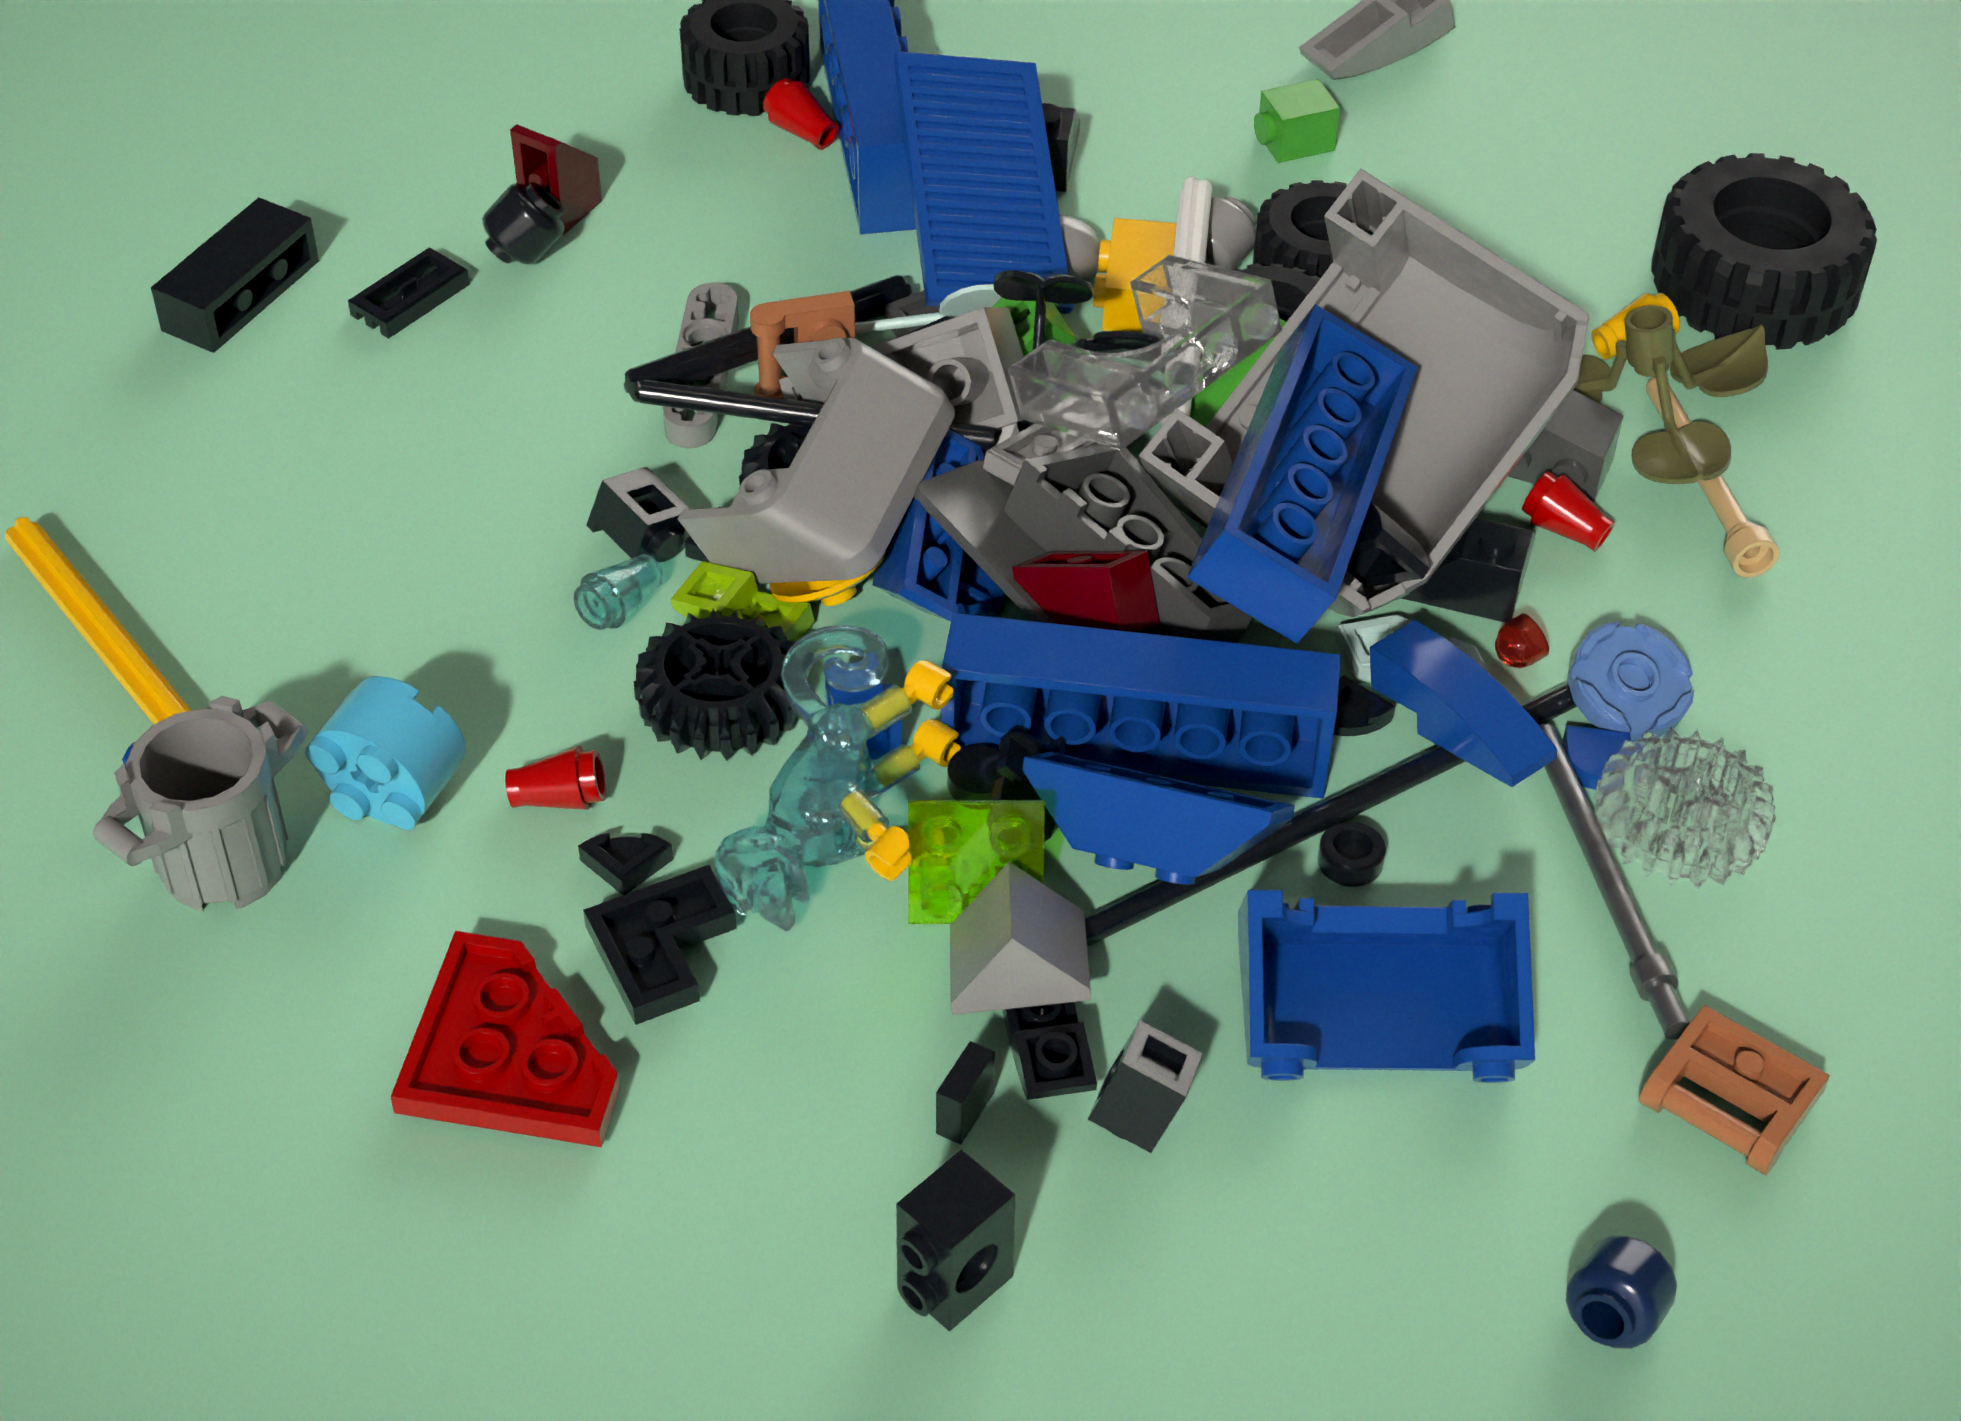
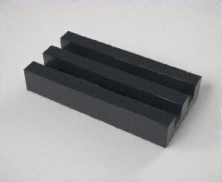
(421, 286)

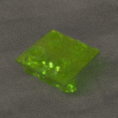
(963, 847)

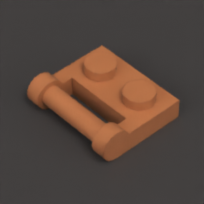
(812, 319)
(1746, 1074)

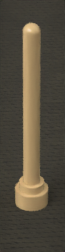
(1747, 545)

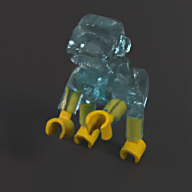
(825, 788)

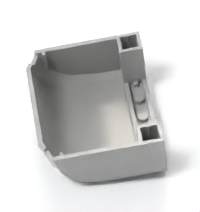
(1489, 377)

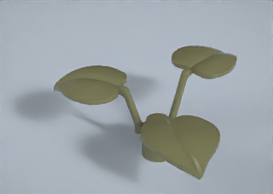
(1717, 367)

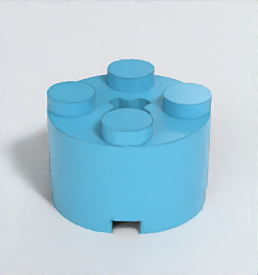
(386, 753)

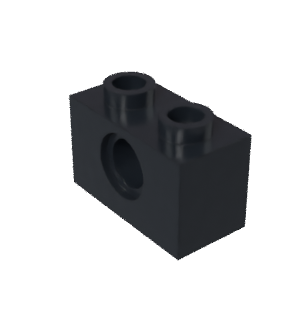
(954, 1240)

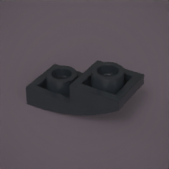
(1050, 1050)

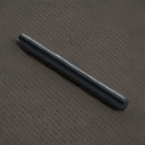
(741, 346)

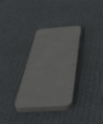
(970, 509)

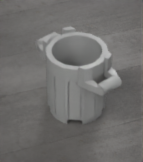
(207, 801)

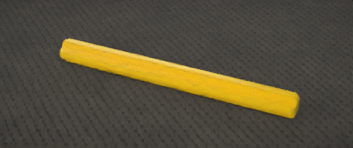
(94, 621)

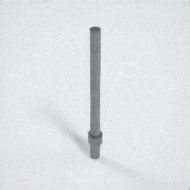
(1650, 971)

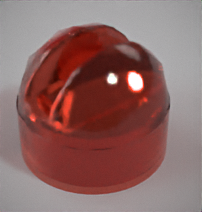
(1521, 642)

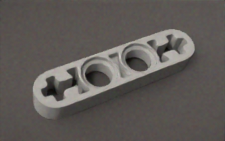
(697, 329)

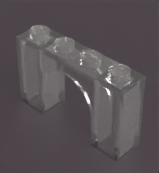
(1208, 327)

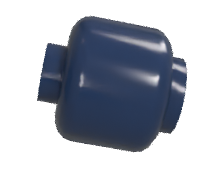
(1621, 1292)

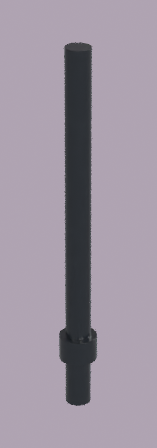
(764, 407)

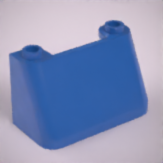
(1386, 987)

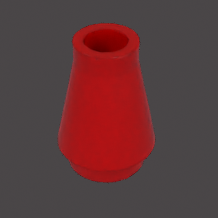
(798, 112)
(1566, 511)
(559, 781)

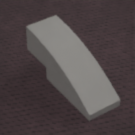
(1377, 35)

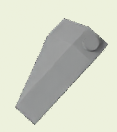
(963, 358)

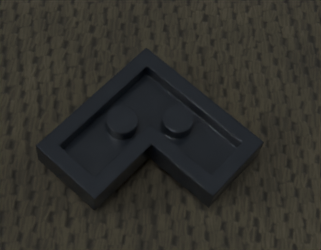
(644, 934)

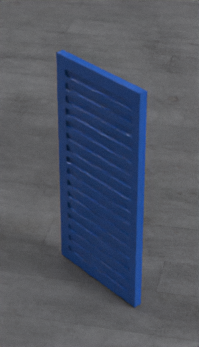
(978, 171)

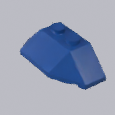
(927, 564)
(1150, 817)

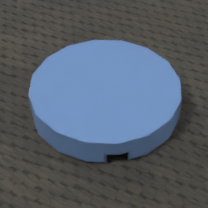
(1630, 680)

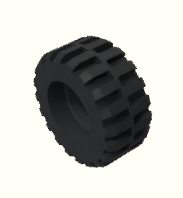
(1764, 248)

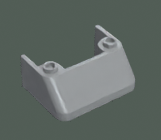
(847, 481)

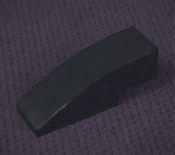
(1386, 552)

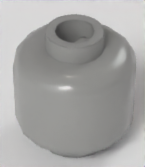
(1229, 233)

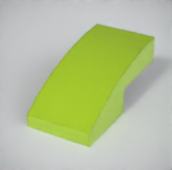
(733, 588)

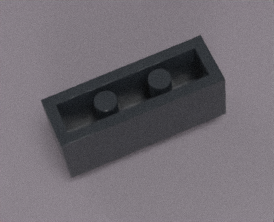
(235, 274)

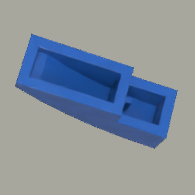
(1459, 704)

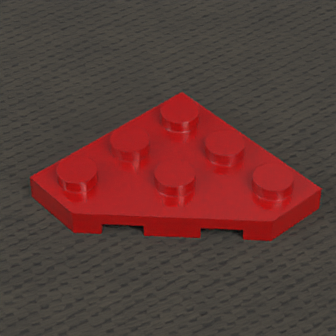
(504, 1051)

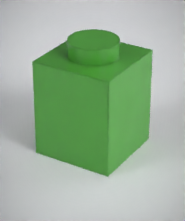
(1297, 120)

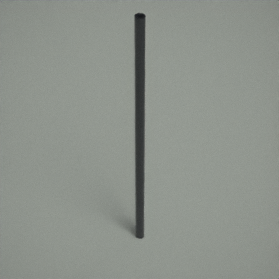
(1304, 826)

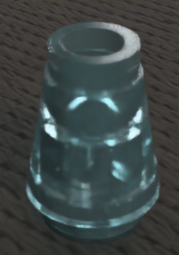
(615, 592)

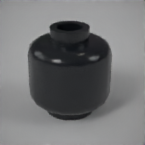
(523, 223)

